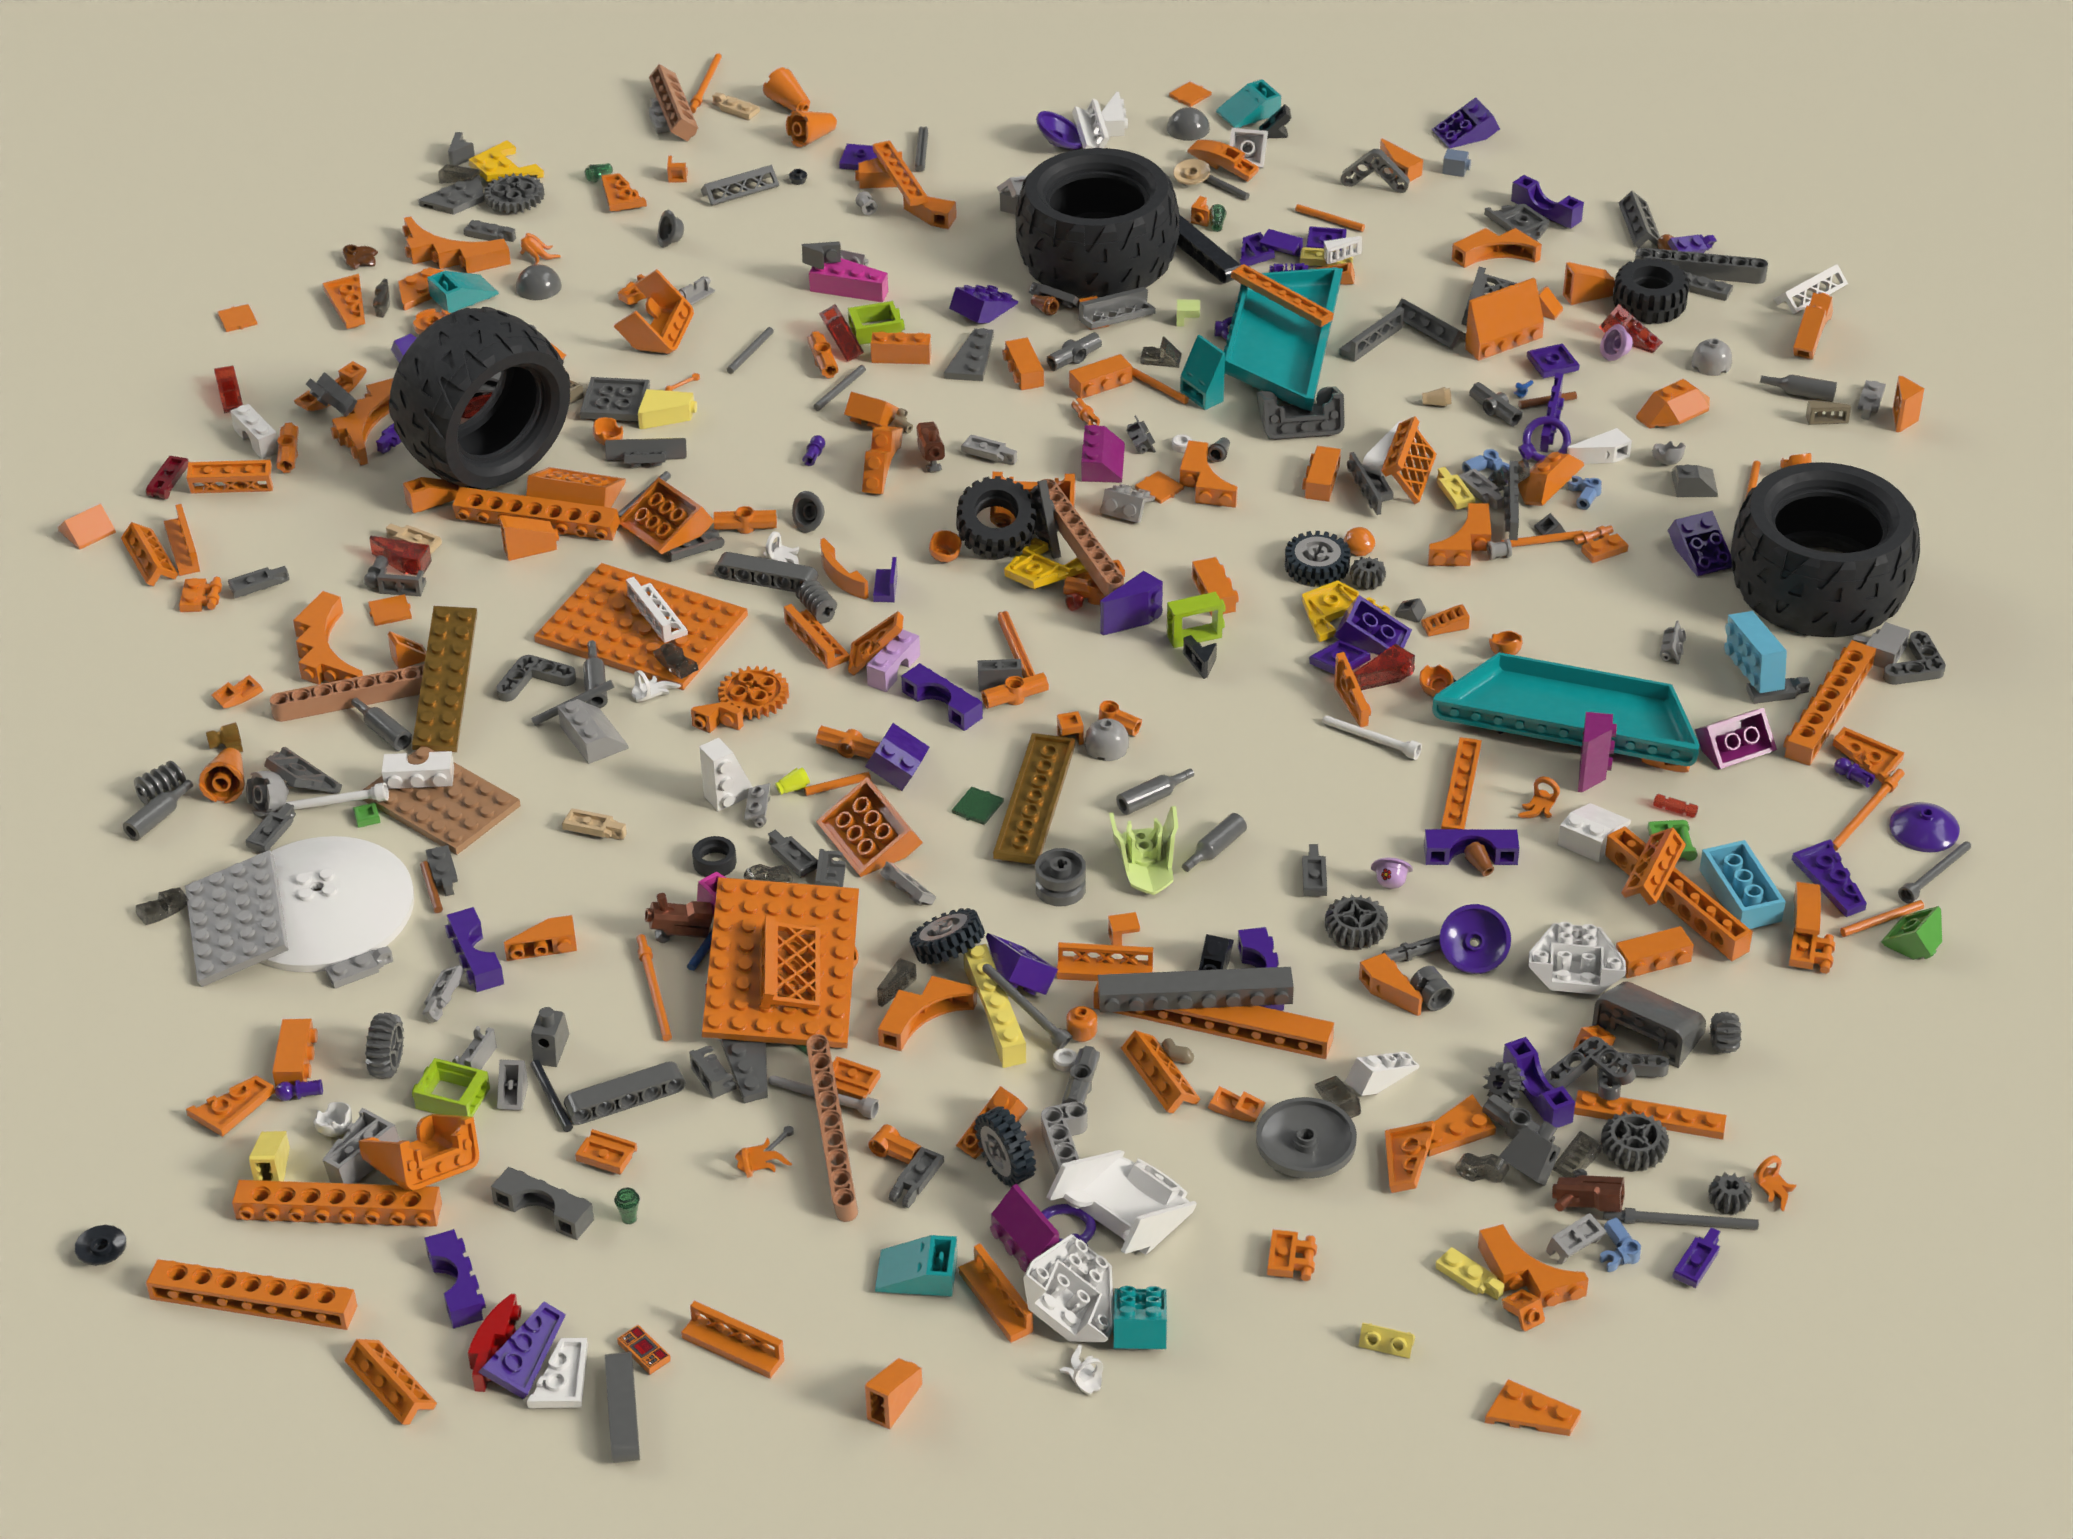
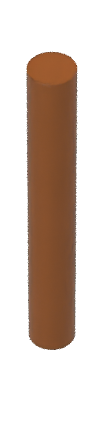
(1545, 400)
(431, 887)

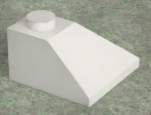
(1252, 143)

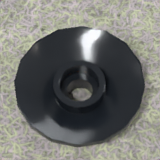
(100, 1245)

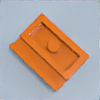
(854, 1078)
(606, 1152)

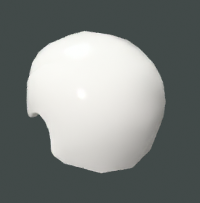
(334, 1120)

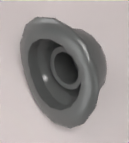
(669, 229)
(807, 511)

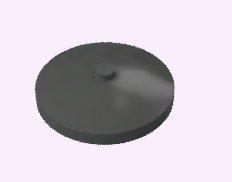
(1306, 1137)

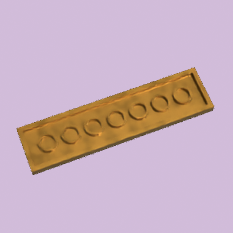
(445, 678)
(1034, 798)

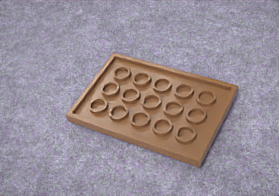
(448, 813)

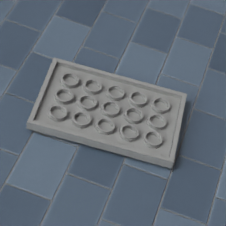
(236, 918)

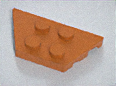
(415, 288)

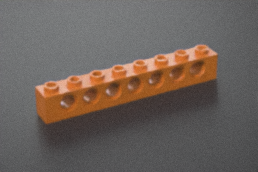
(564, 516)
(1830, 702)
(1685, 899)
(336, 1203)
(252, 1294)

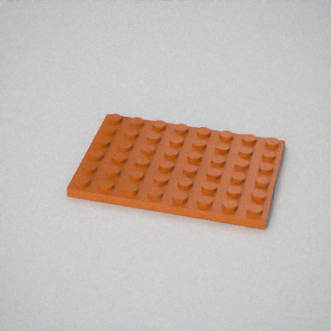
(623, 635)
(734, 963)

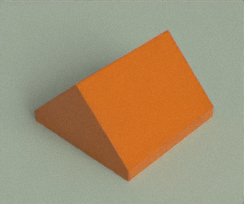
(1906, 403)
(87, 527)

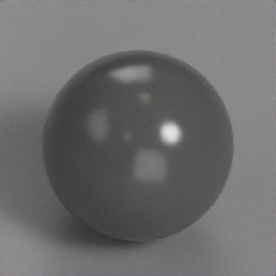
(1188, 124)
(538, 282)

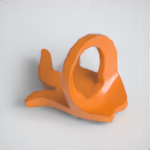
(535, 247)
(1541, 800)
(755, 1158)
(1772, 1182)

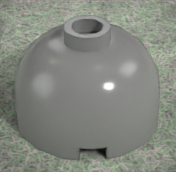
(1712, 357)
(1106, 740)
(266, 792)

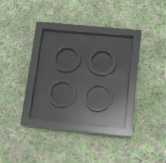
(614, 398)

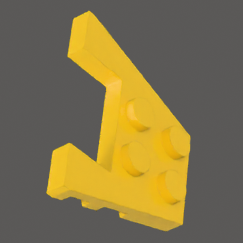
(494, 163)
(1037, 570)
(1330, 603)

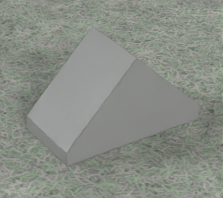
(512, 1084)

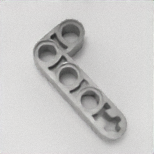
(1058, 1127)

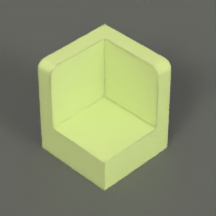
(1187, 309)

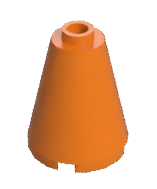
(786, 90)
(809, 126)
(223, 777)

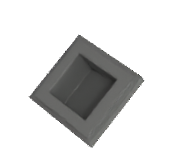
(1549, 525)
(1411, 610)

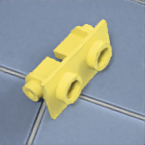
(1386, 1340)

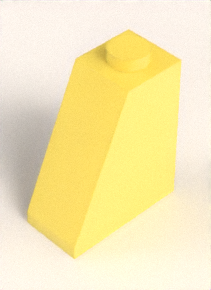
(665, 408)
(270, 1156)

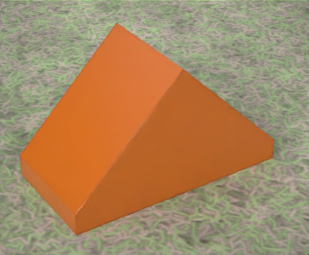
(1550, 305)
(405, 651)

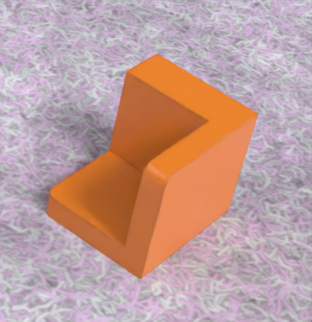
(676, 171)
(1070, 724)
(1120, 925)

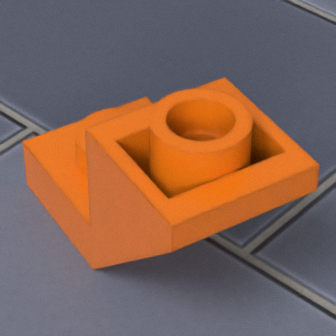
(711, 715)

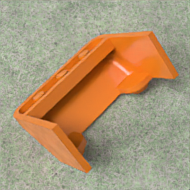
(670, 314)

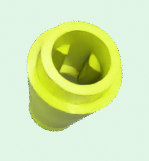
(793, 781)

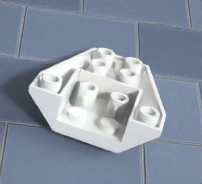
(1576, 959)
(1072, 1291)

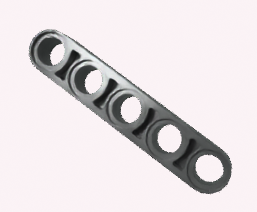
(763, 571)
(624, 1092)
(622, 1407)

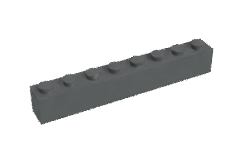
(1195, 989)

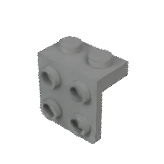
(1125, 503)

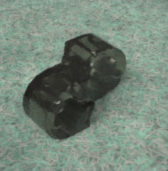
(765, 873)
(1485, 1167)

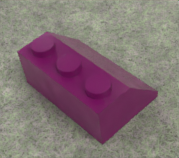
(1102, 455)
(1736, 738)
(1596, 749)
(1022, 1227)

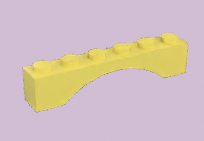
(1004, 1026)

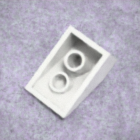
(1587, 830)

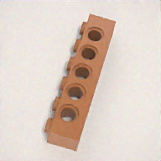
(673, 102)

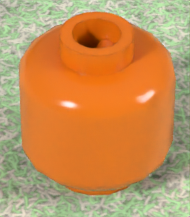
(1081, 1023)

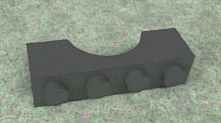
(518, 1190)

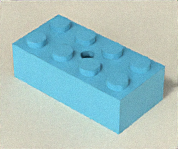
(1756, 651)
(1742, 884)

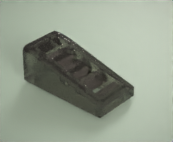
(454, 173)
(899, 978)
(1340, 1096)
(1581, 1140)

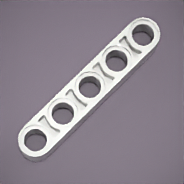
(1376, 456)

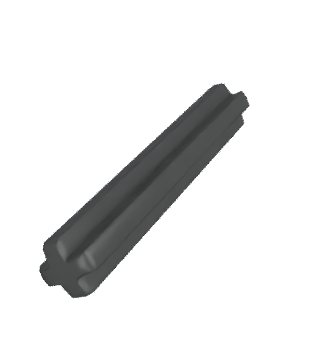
(921, 149)

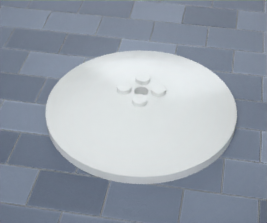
(358, 909)

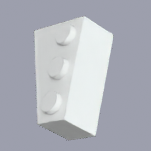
(722, 775)

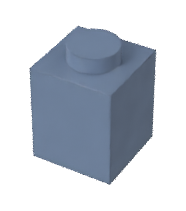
(1456, 162)

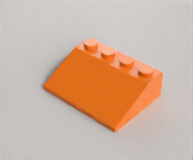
(1504, 319)
(574, 486)
(665, 517)
(868, 829)

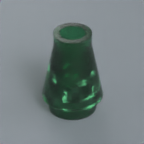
(595, 171)
(1217, 217)
(627, 1204)

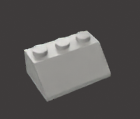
(590, 730)

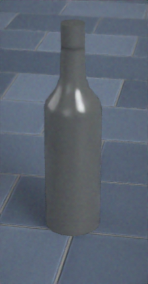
(1804, 386)
(594, 675)
(384, 725)
(1150, 791)
(154, 812)
(1217, 840)

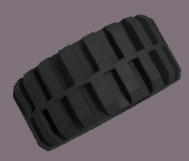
(1651, 290)
(992, 540)

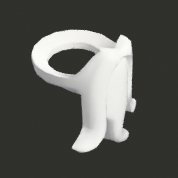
(778, 551)
(650, 688)
(1084, 1374)

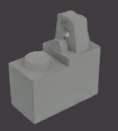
(1889, 641)

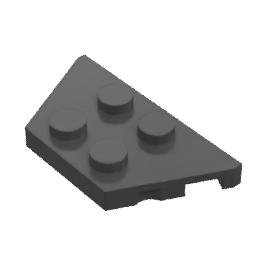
(455, 197)
(1521, 218)
(1045, 525)
(300, 772)

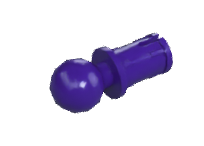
(814, 449)
(1843, 766)
(285, 1090)

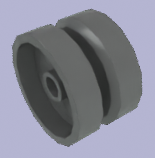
(1060, 877)

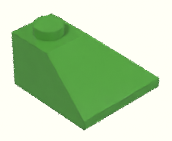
(1916, 934)

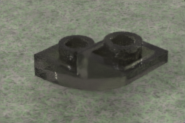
(382, 301)
(1500, 477)
(674, 660)
(168, 904)

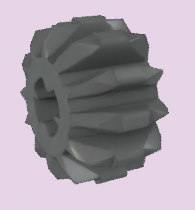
(1368, 573)
(1725, 1032)
(1508, 1074)
(1730, 1193)

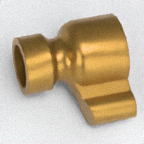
(227, 735)

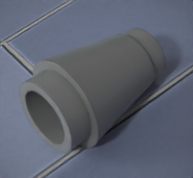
(1218, 451)

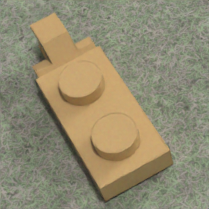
(735, 106)
(414, 535)
(594, 824)

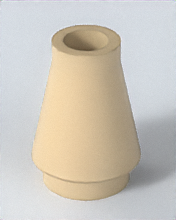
(1437, 397)

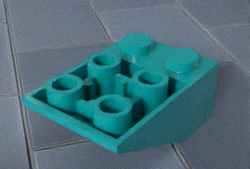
(1250, 104)
(459, 289)
(1204, 374)
(919, 1267)
(1140, 1318)

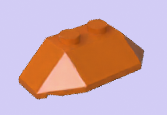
(1673, 405)
(1548, 477)

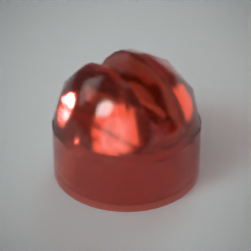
(1074, 601)

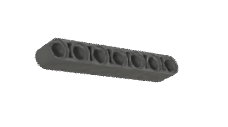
(1712, 265)

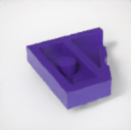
(1253, 252)

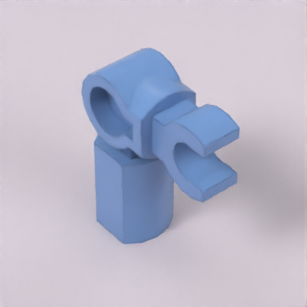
(1489, 460)
(1590, 490)
(1627, 1249)

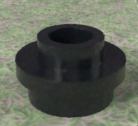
(798, 176)

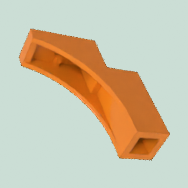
(1488, 245)
(1812, 325)
(884, 444)
(1198, 474)
(1471, 537)
(913, 1010)
(1519, 1269)

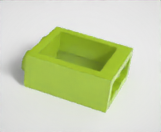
(871, 313)
(1192, 606)
(472, 1078)

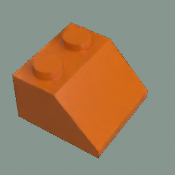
(869, 410)

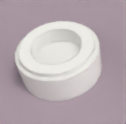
(1180, 442)
(1064, 1059)

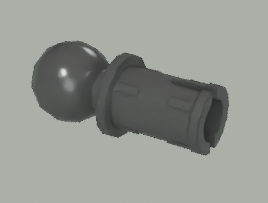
(371, 577)

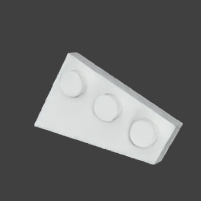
(563, 1378)

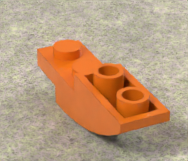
(1224, 155)

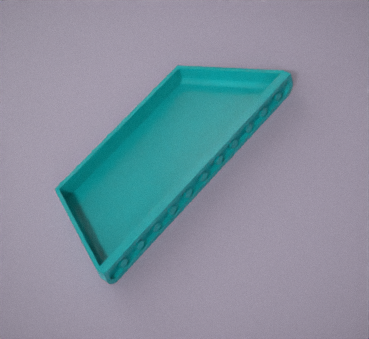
(1278, 347)
(1552, 700)

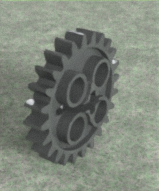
(514, 193)

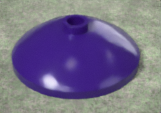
(1058, 130)
(1924, 827)
(1478, 924)

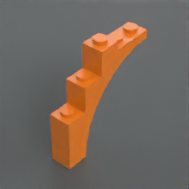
(447, 253)
(357, 424)
(313, 629)

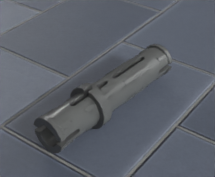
(1408, 951)

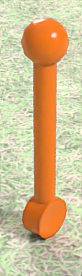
(695, 377)

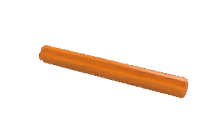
(1015, 643)

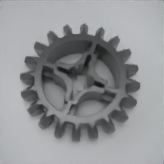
(1356, 921)
(384, 1045)
(1633, 1146)

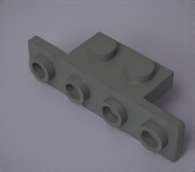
(330, 392)
(645, 450)
(1372, 485)

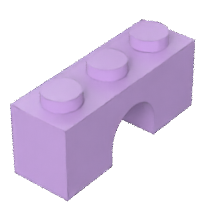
(884, 666)

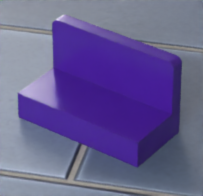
(1282, 242)
(886, 583)

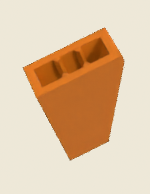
(873, 174)
(1586, 283)
(526, 536)
(892, 1391)

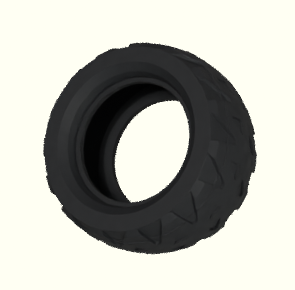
(1097, 222)
(446, 371)
(1818, 589)

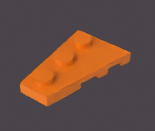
(620, 194)
(873, 641)

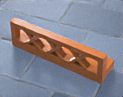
(229, 473)
(182, 543)
(148, 553)
(816, 642)
(1655, 865)
(1087, 968)
(1158, 1071)
(997, 1295)
(733, 1342)
(388, 1379)

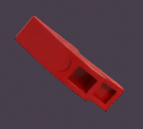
(491, 1336)

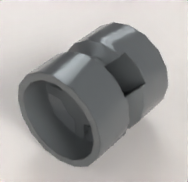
(1433, 988)

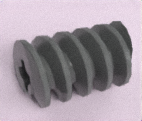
(817, 600)
(157, 780)

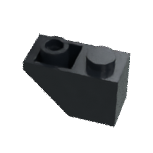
(1216, 953)

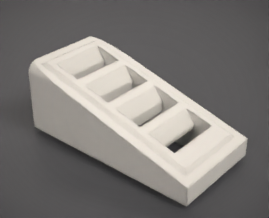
(1335, 245)

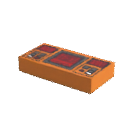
(644, 1349)

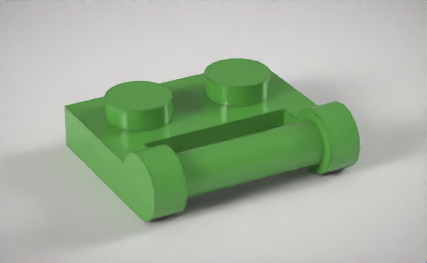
(1682, 828)

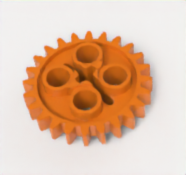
(754, 691)

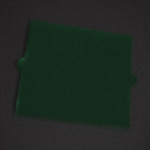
(978, 805)

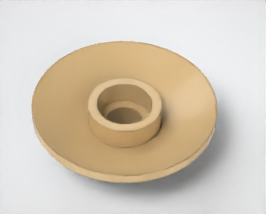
(1191, 171)

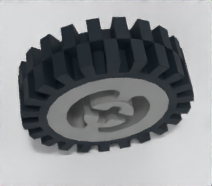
(1317, 558)
(947, 936)
(1005, 1146)

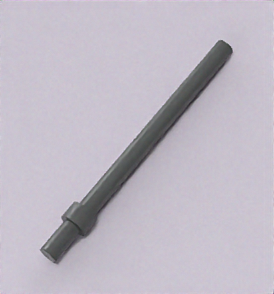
(1630, 1215)

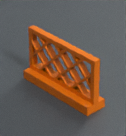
(1400, 451)
(769, 964)

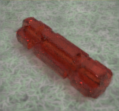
(1675, 805)

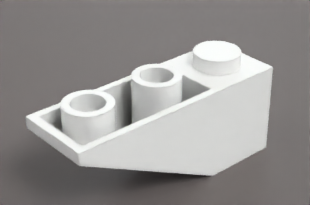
(1115, 116)
(1603, 448)
(1377, 1072)

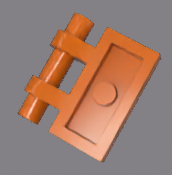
(1601, 549)
(194, 592)
(1804, 954)
(1283, 1253)

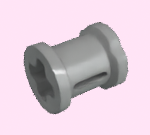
(866, 203)
(1499, 549)

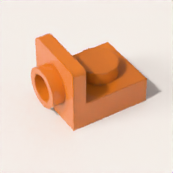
(1200, 212)
(1594, 1031)
(1526, 1307)

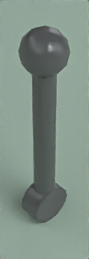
(788, 1131)

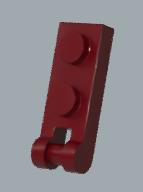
(167, 477)

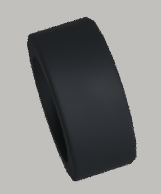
(710, 845)

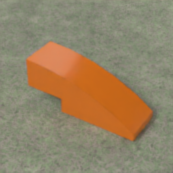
(1807, 908)

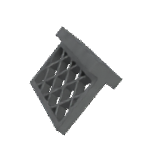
(1481, 287)

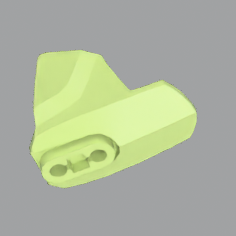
(1148, 853)

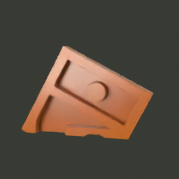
(631, 294)

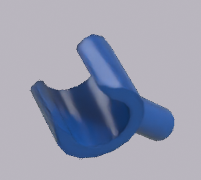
(1522, 389)

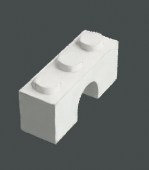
(251, 425)
(435, 772)

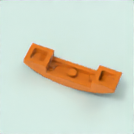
(348, 378)
(852, 582)

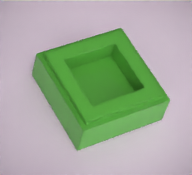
(366, 815)

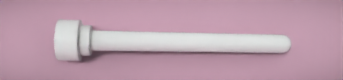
(1411, 749)
(378, 792)

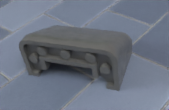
(1291, 421)
(1652, 1015)

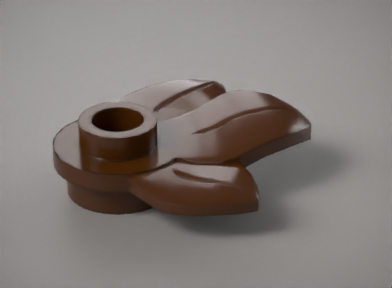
(359, 255)

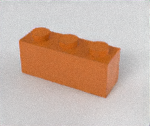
(901, 348)
(1023, 363)
(1100, 376)
(1321, 473)
(1211, 577)
(1656, 951)
(294, 1051)

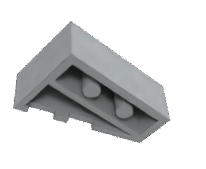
(344, 1159)

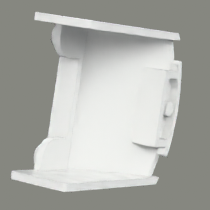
(1124, 1197)

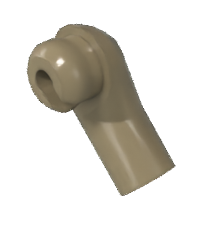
(900, 420)
(1177, 1053)

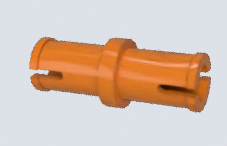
(1085, 412)

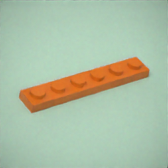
(900, 173)
(1282, 295)
(1461, 784)
(1671, 1117)

